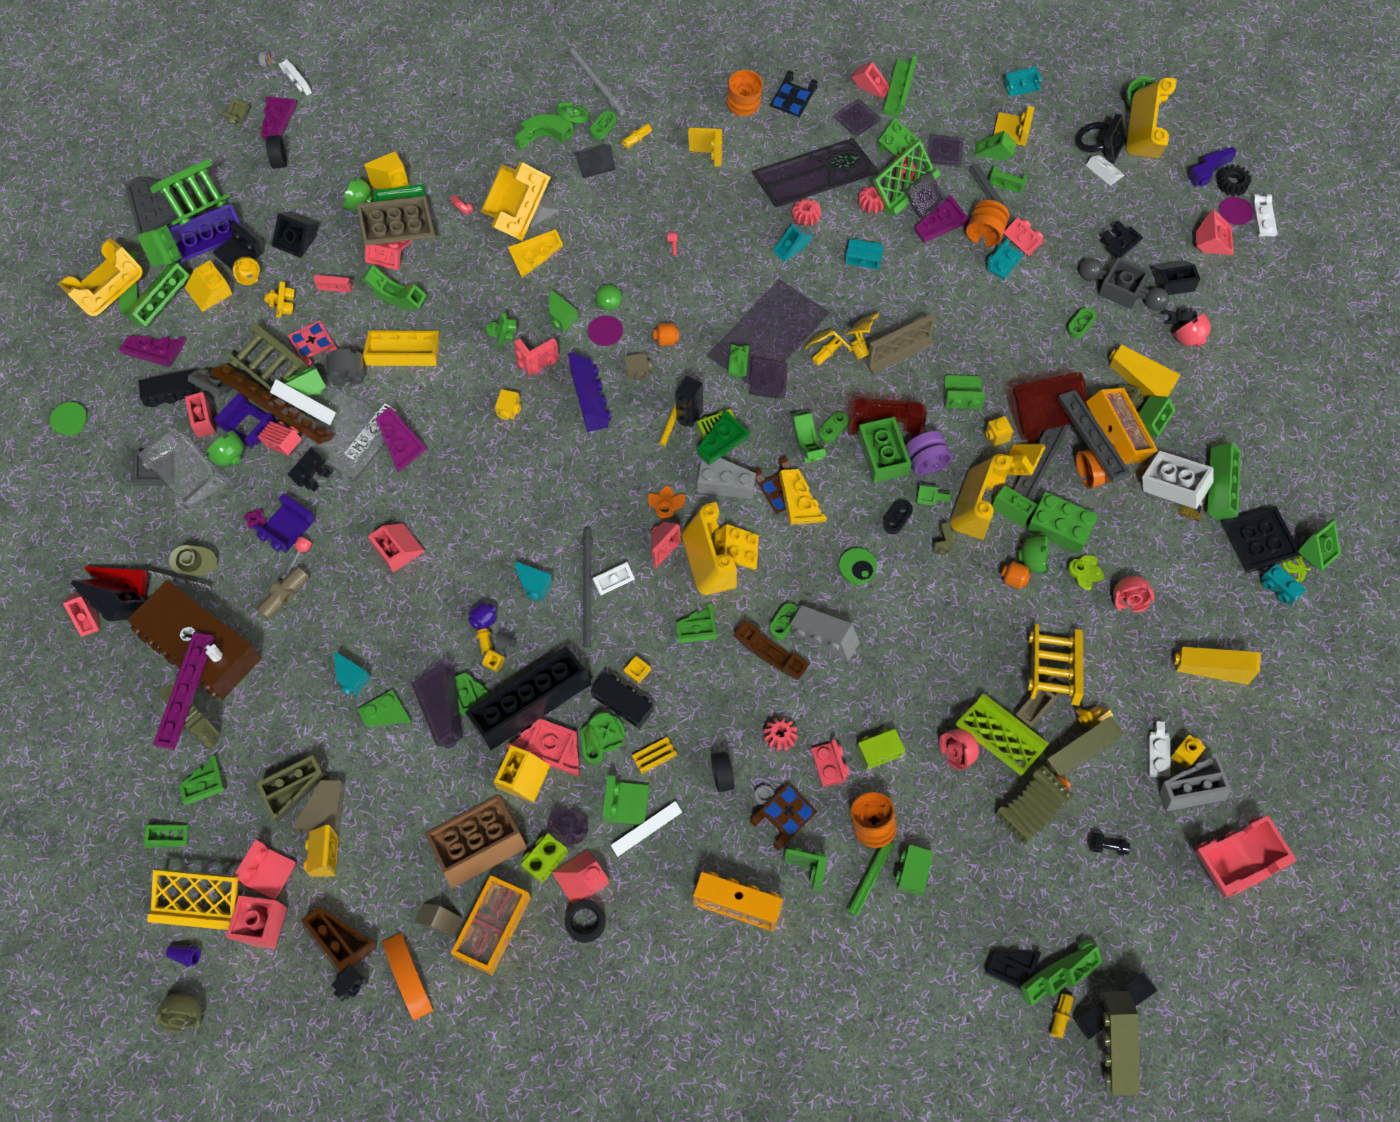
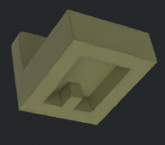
(1134, 394)

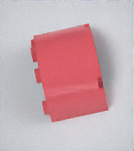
(1245, 856)

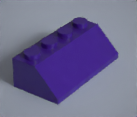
(204, 231)
(588, 392)

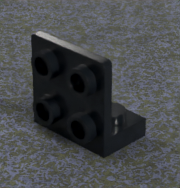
(238, 245)

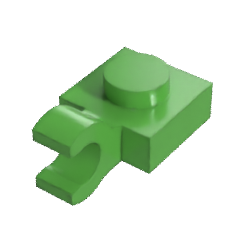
(929, 494)

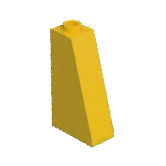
(1143, 372)
(1218, 663)

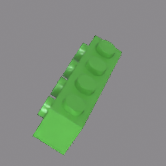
(156, 295)
(1224, 492)

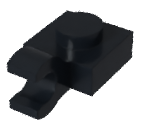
(1184, 315)

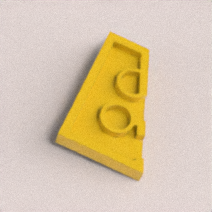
(534, 251)
(798, 500)

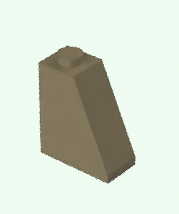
(322, 807)

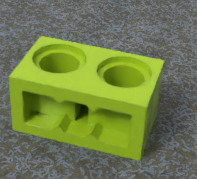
(548, 861)

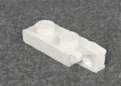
(295, 76)
(1159, 752)

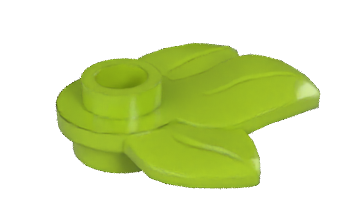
(1088, 571)

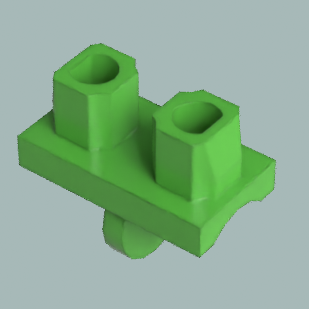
(503, 329)
(738, 361)

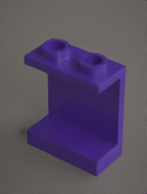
(285, 525)

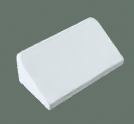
(1104, 169)
(613, 578)

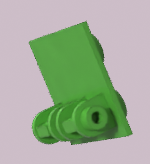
(896, 138)

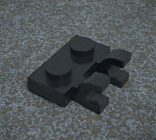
(1125, 242)
(306, 467)

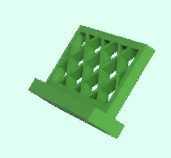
(899, 198)

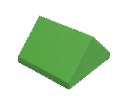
(1322, 546)

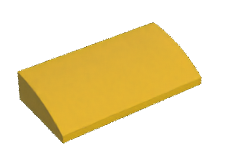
(401, 348)

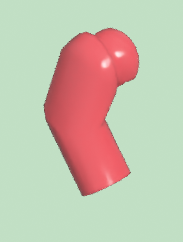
(466, 209)

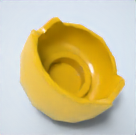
(244, 267)

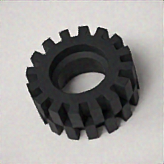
(1233, 188)

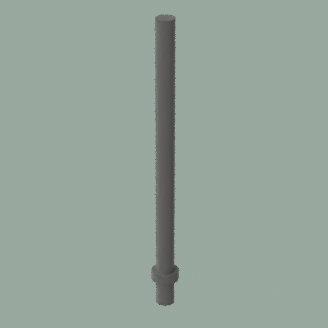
(587, 542)

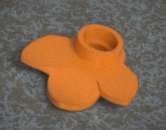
(667, 500)

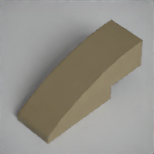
(1036, 708)

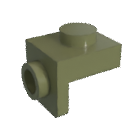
(236, 112)
(947, 537)

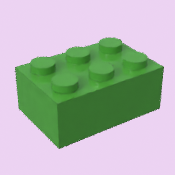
(884, 449)
(1062, 522)

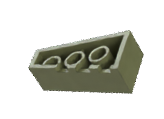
(1121, 1043)

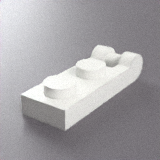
(1264, 215)

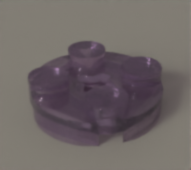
(563, 834)

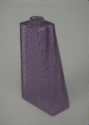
(440, 705)

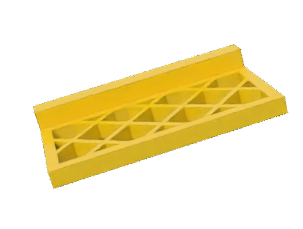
(189, 916)

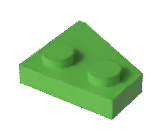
(697, 626)
(469, 692)
(384, 711)
(202, 783)

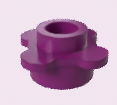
(257, 514)

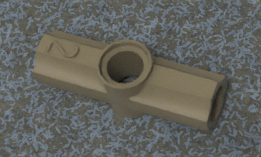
(282, 592)

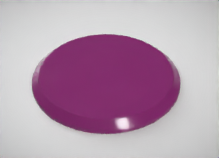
(1236, 210)
(605, 330)

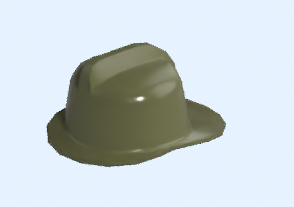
(185, 555)

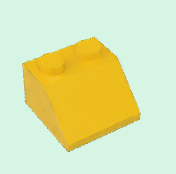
(386, 172)
(207, 286)
(322, 852)

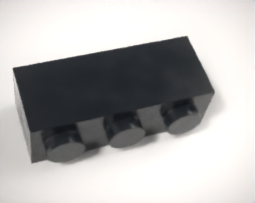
(166, 388)
(689, 401)
(622, 700)

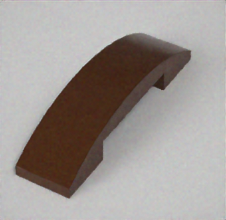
(770, 652)

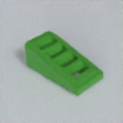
(149, 828)

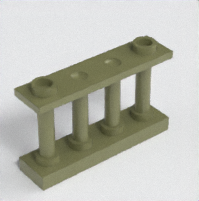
(271, 345)

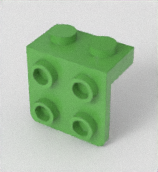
(159, 246)
(963, 392)

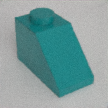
(792, 242)
(534, 581)
(349, 675)

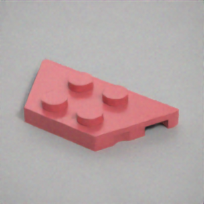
(552, 745)

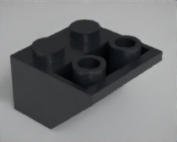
(1176, 277)

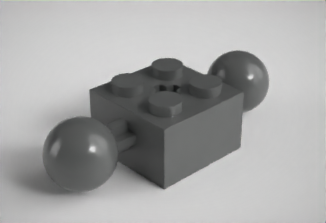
(1124, 283)

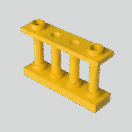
(1074, 658)

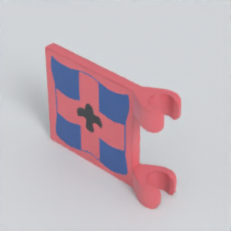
(311, 341)

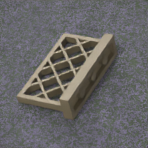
(900, 344)

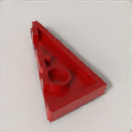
(126, 577)

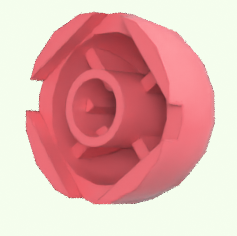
(1194, 332)
(1136, 591)
(959, 747)

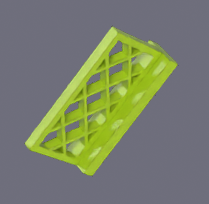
(1008, 727)

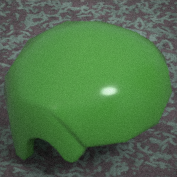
(608, 297)

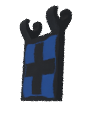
(792, 97)

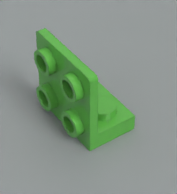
(625, 802)
(815, 861)

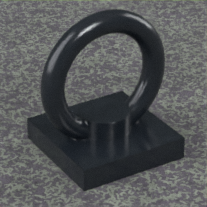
(1113, 138)

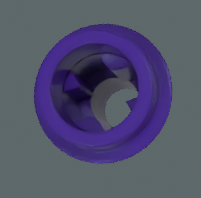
(185, 954)

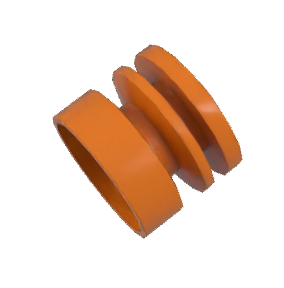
(744, 92)
(988, 222)
(1089, 466)
(874, 819)

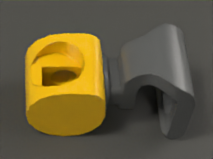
(494, 658)

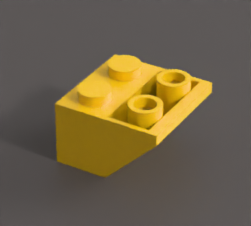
(521, 774)

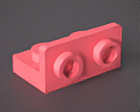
(1023, 236)
(830, 764)

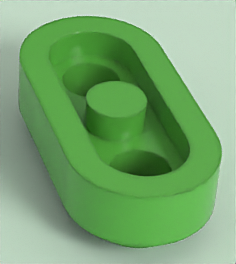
(603, 126)
(1080, 323)
(834, 426)
(783, 621)
(587, 749)

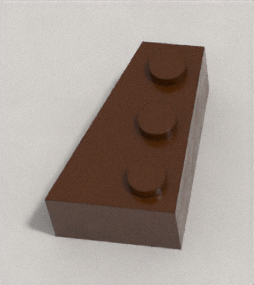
(336, 940)

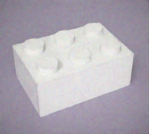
(1178, 479)

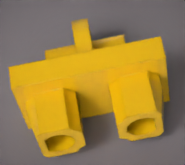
(283, 293)

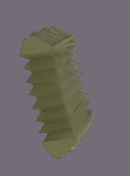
(195, 721)
(1035, 806)

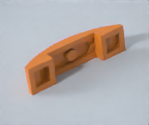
(407, 976)

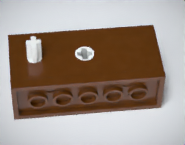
(168, 624)

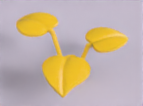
(858, 345)

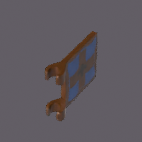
(772, 486)
(787, 812)

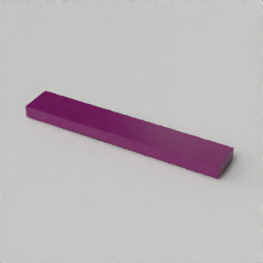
(183, 691)

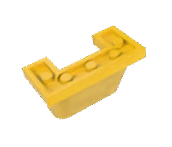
(515, 198)

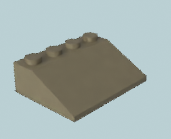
(395, 220)

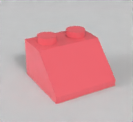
(257, 922)

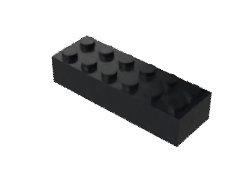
(528, 698)

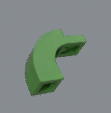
(543, 125)
(402, 296)
(806, 436)

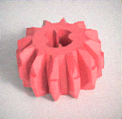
(870, 200)
(806, 212)
(786, 728)

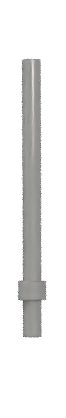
(612, 100)

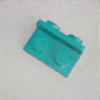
(1003, 260)
(1282, 584)

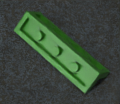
(899, 86)

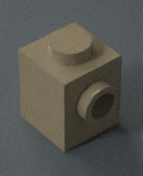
(637, 366)

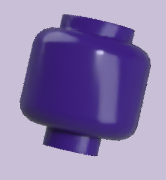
(482, 616)

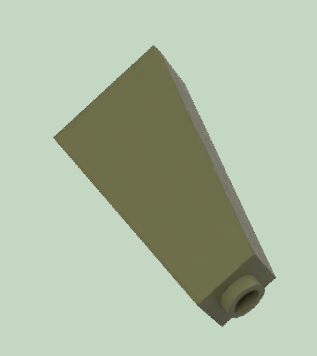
(1084, 748)

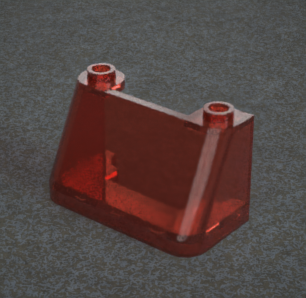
(1037, 405)
(910, 413)

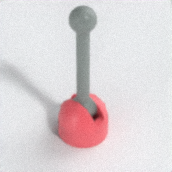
(301, 545)

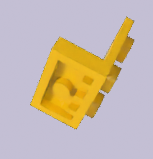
(1015, 126)
(707, 141)
(1025, 458)
(738, 544)

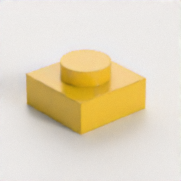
(637, 670)

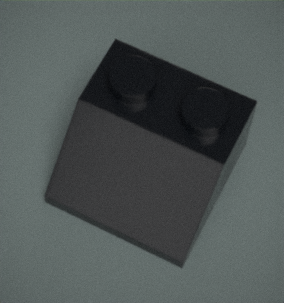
(294, 233)

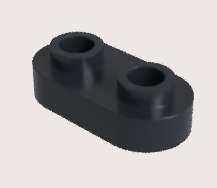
(898, 518)

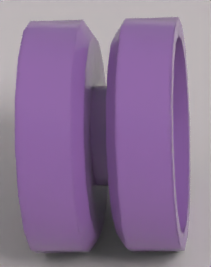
(928, 453)

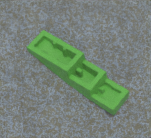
(1068, 970)

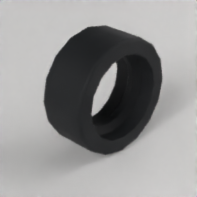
(276, 151)
(722, 771)
(573, 909)

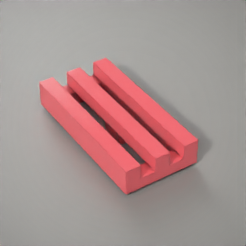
(333, 283)

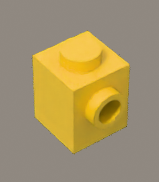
(507, 405)
(999, 431)
(1188, 752)

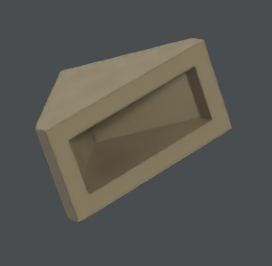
(439, 919)

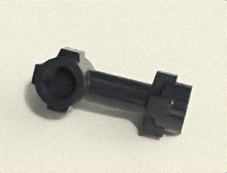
(1097, 844)

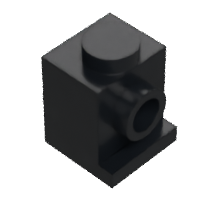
(348, 984)

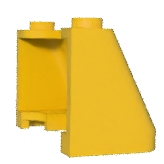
(1143, 136)
(105, 282)
(971, 512)
(710, 572)

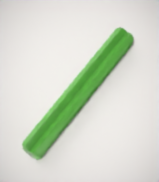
(869, 879)

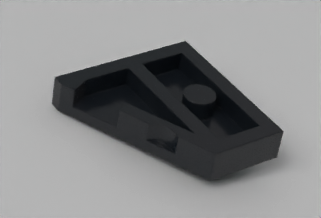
(1013, 967)

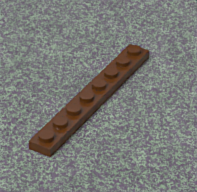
(272, 404)

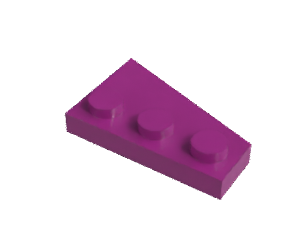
(276, 115)
(943, 220)
(158, 351)

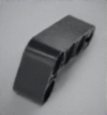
(1092, 1021)

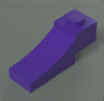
(1203, 172)

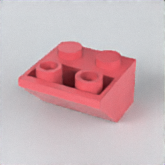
(395, 545)

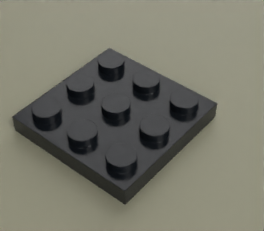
(1261, 539)

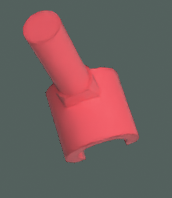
(672, 237)

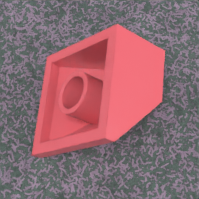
(1215, 235)
(664, 540)
(581, 877)

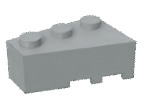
(726, 479)
(826, 632)
(1196, 786)

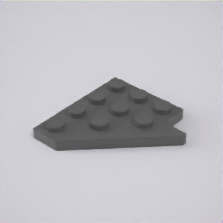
(151, 209)

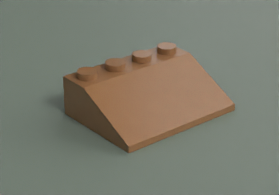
(475, 842)

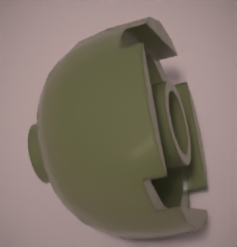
(176, 1009)

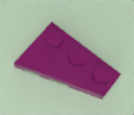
(400, 440)

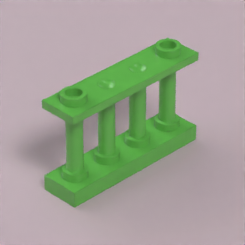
(189, 175)

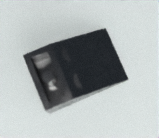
(110, 599)

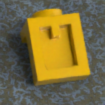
(1093, 717)

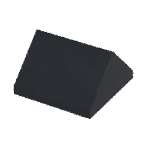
(595, 160)

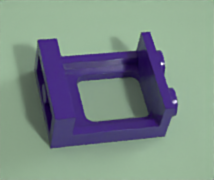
(235, 412)

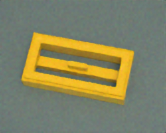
(657, 762)

